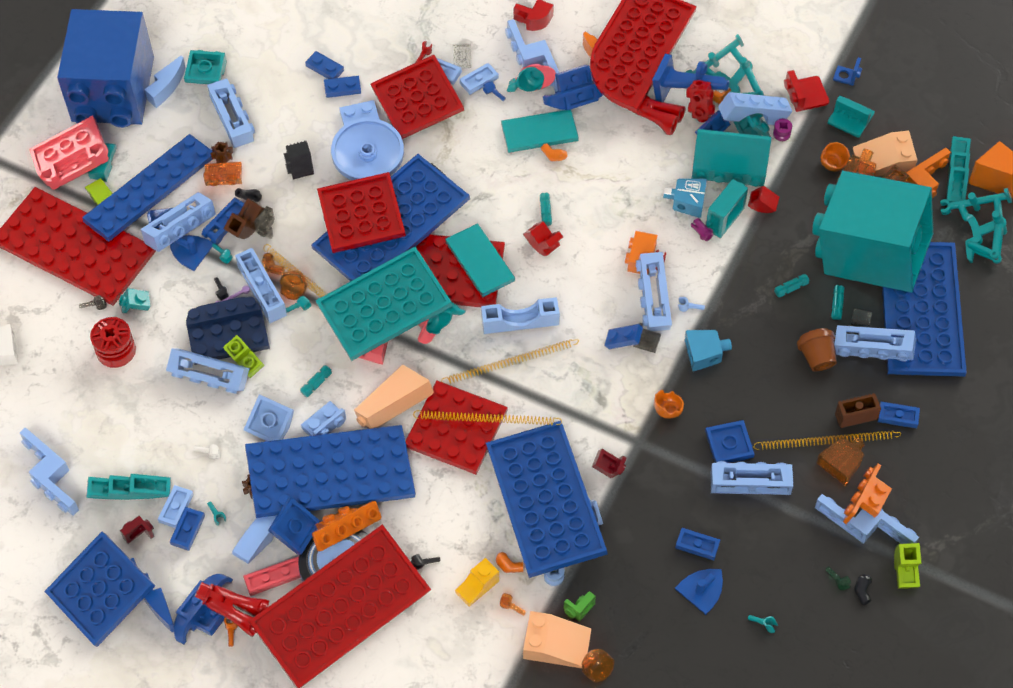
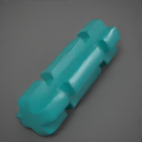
(545, 208)
(791, 285)
(837, 304)
(315, 381)

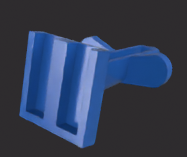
(668, 78)

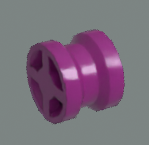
(784, 133)

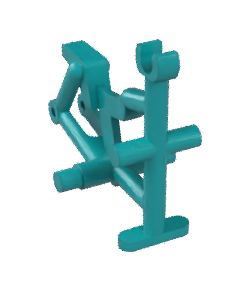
(745, 67)
(998, 224)

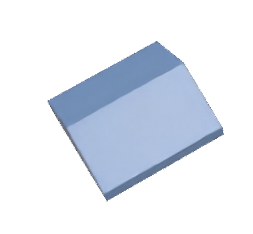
(269, 419)

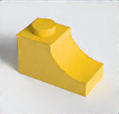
(478, 582)

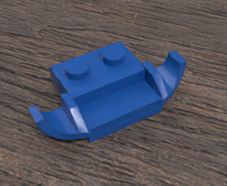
(574, 89)
(194, 614)

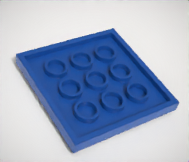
(99, 588)

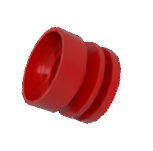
(113, 342)

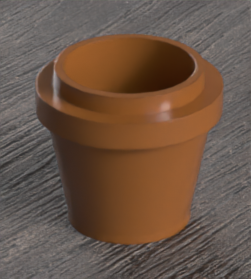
(818, 348)

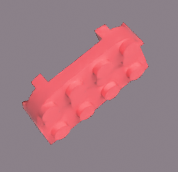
(70, 153)

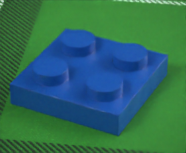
(729, 442)
(294, 526)

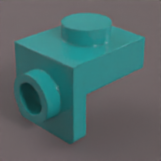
(135, 300)

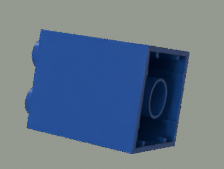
(106, 66)

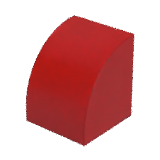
(763, 200)

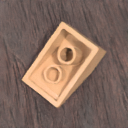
(889, 151)
(555, 640)

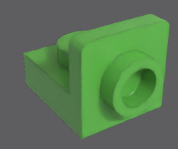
(581, 608)

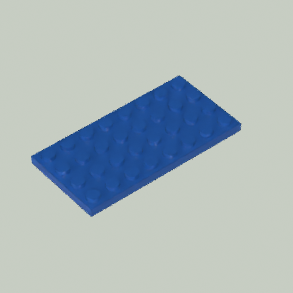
(424, 201)
(933, 314)
(330, 470)
(546, 499)

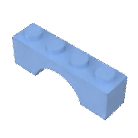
(739, 105)
(541, 314)

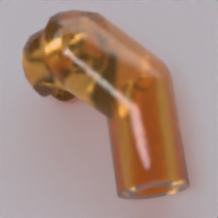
(270, 266)

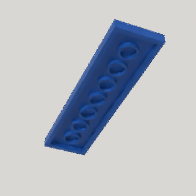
(148, 187)

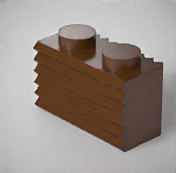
(857, 410)

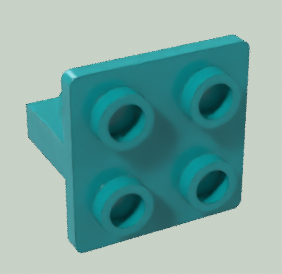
(850, 116)
(753, 125)

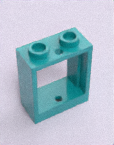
(727, 208)

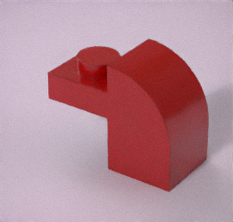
(534, 18)
(542, 239)

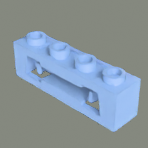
(242, 131)
(178, 222)
(650, 262)
(261, 285)
(875, 343)
(177, 363)
(751, 478)

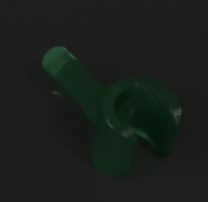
(842, 583)

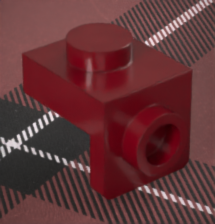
(609, 464)
(135, 528)

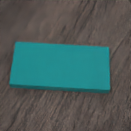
(539, 129)
(480, 260)

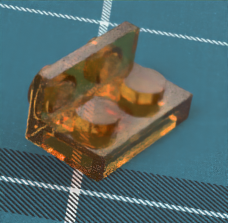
(223, 174)

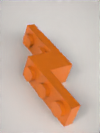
(922, 173)

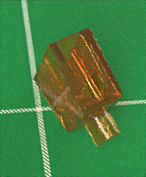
(861, 164)
(842, 459)

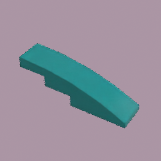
(958, 169)
(128, 488)

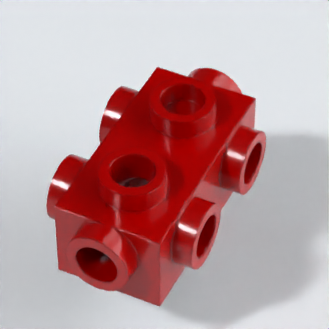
(700, 100)

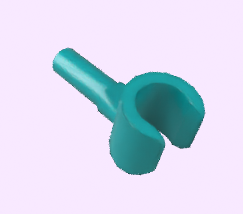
(225, 254)
(302, 301)
(215, 512)
(767, 622)

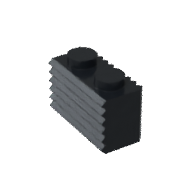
(298, 160)

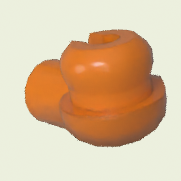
(554, 154)

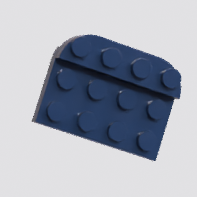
(219, 322)

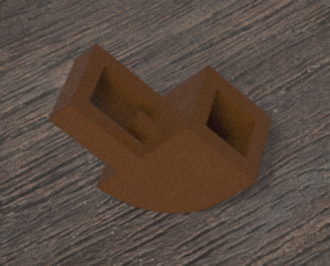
(243, 224)

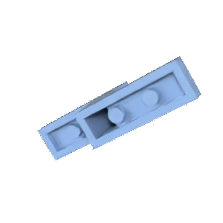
(531, 53)
(48, 472)
(865, 524)

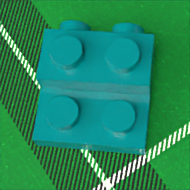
(205, 67)

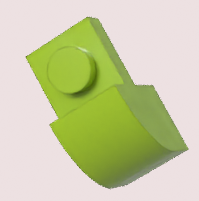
(906, 563)

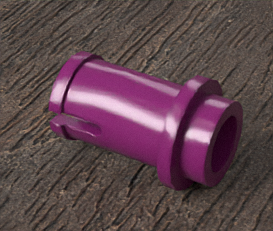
(704, 232)

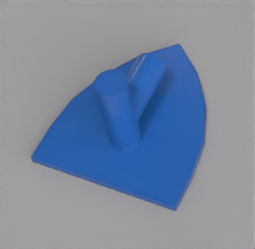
(191, 250)
(702, 588)

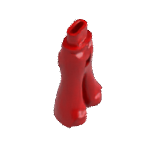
(662, 114)
(222, 602)

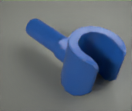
(490, 87)

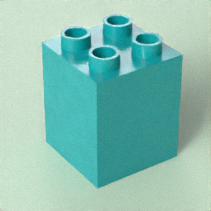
(874, 230)

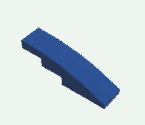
(157, 603)

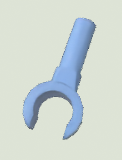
(683, 300)

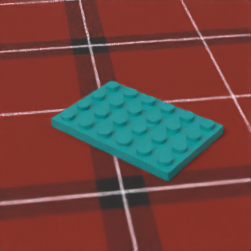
(383, 303)

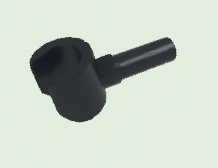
(222, 292)
(418, 562)

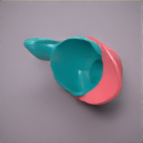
(532, 78)
(434, 325)

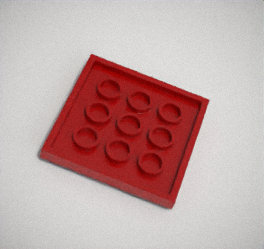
(417, 96)
(361, 212)
(456, 441)

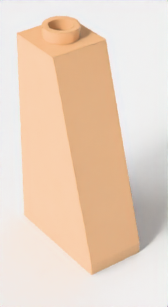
(393, 397)

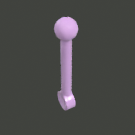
(245, 290)

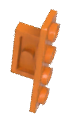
(870, 497)
(344, 524)

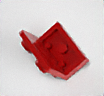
(805, 92)

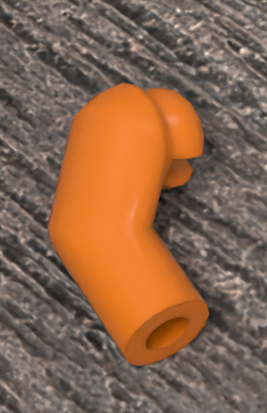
(507, 565)

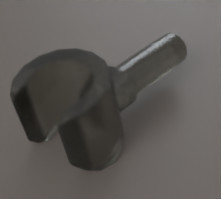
(98, 301)

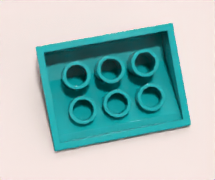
(731, 156)

